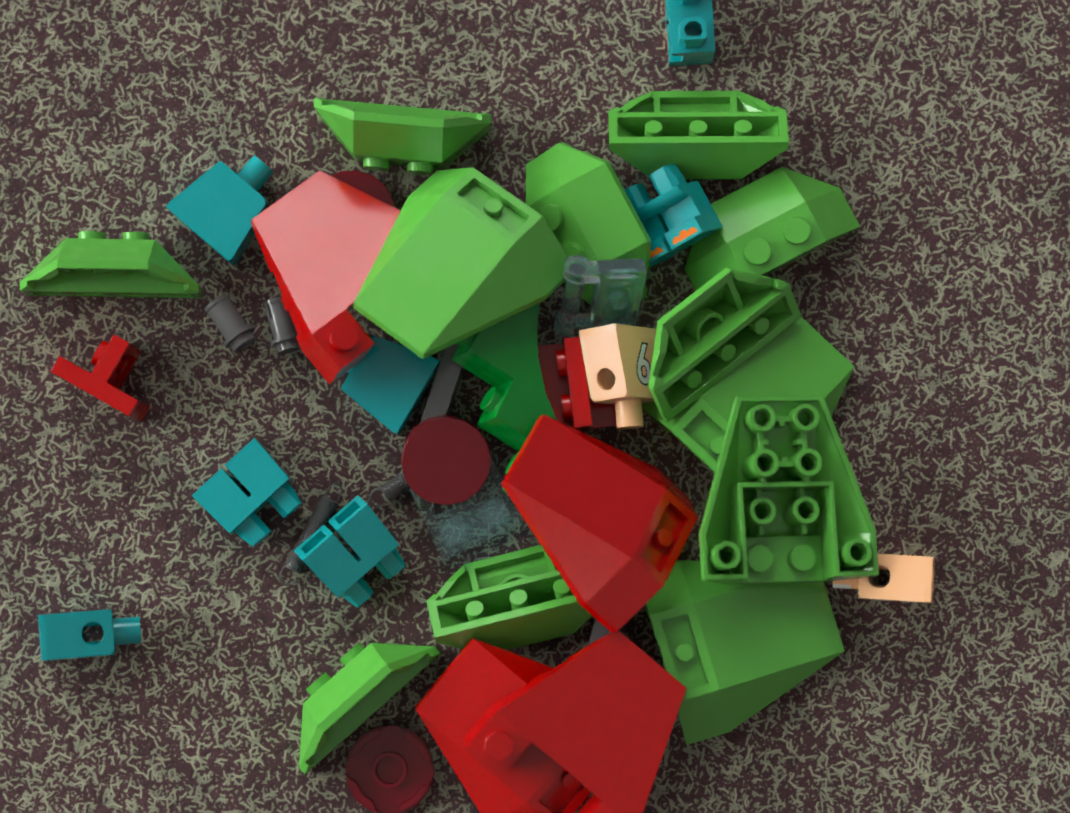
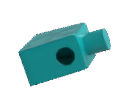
(223, 205)
(390, 382)
(62, 634)

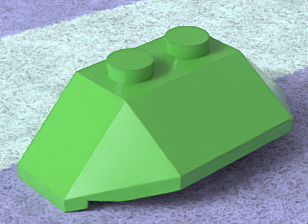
(699, 132)
(402, 134)
(586, 208)
(771, 226)
(110, 269)
(715, 334)
(505, 602)
(355, 694)

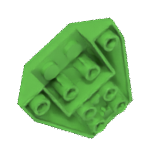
(459, 262)
(789, 365)
(785, 499)
(738, 644)

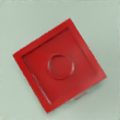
(112, 365)
(568, 387)

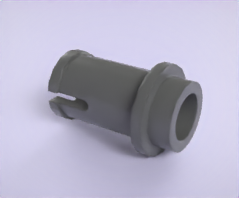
(230, 323)
(281, 326)

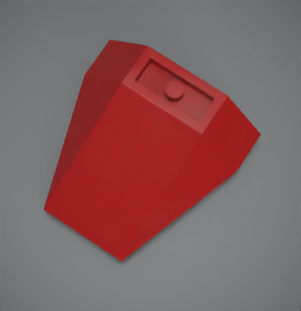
(600, 518)
(459, 700)

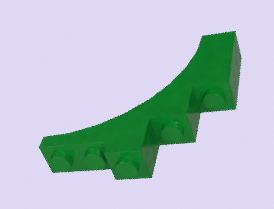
(510, 363)

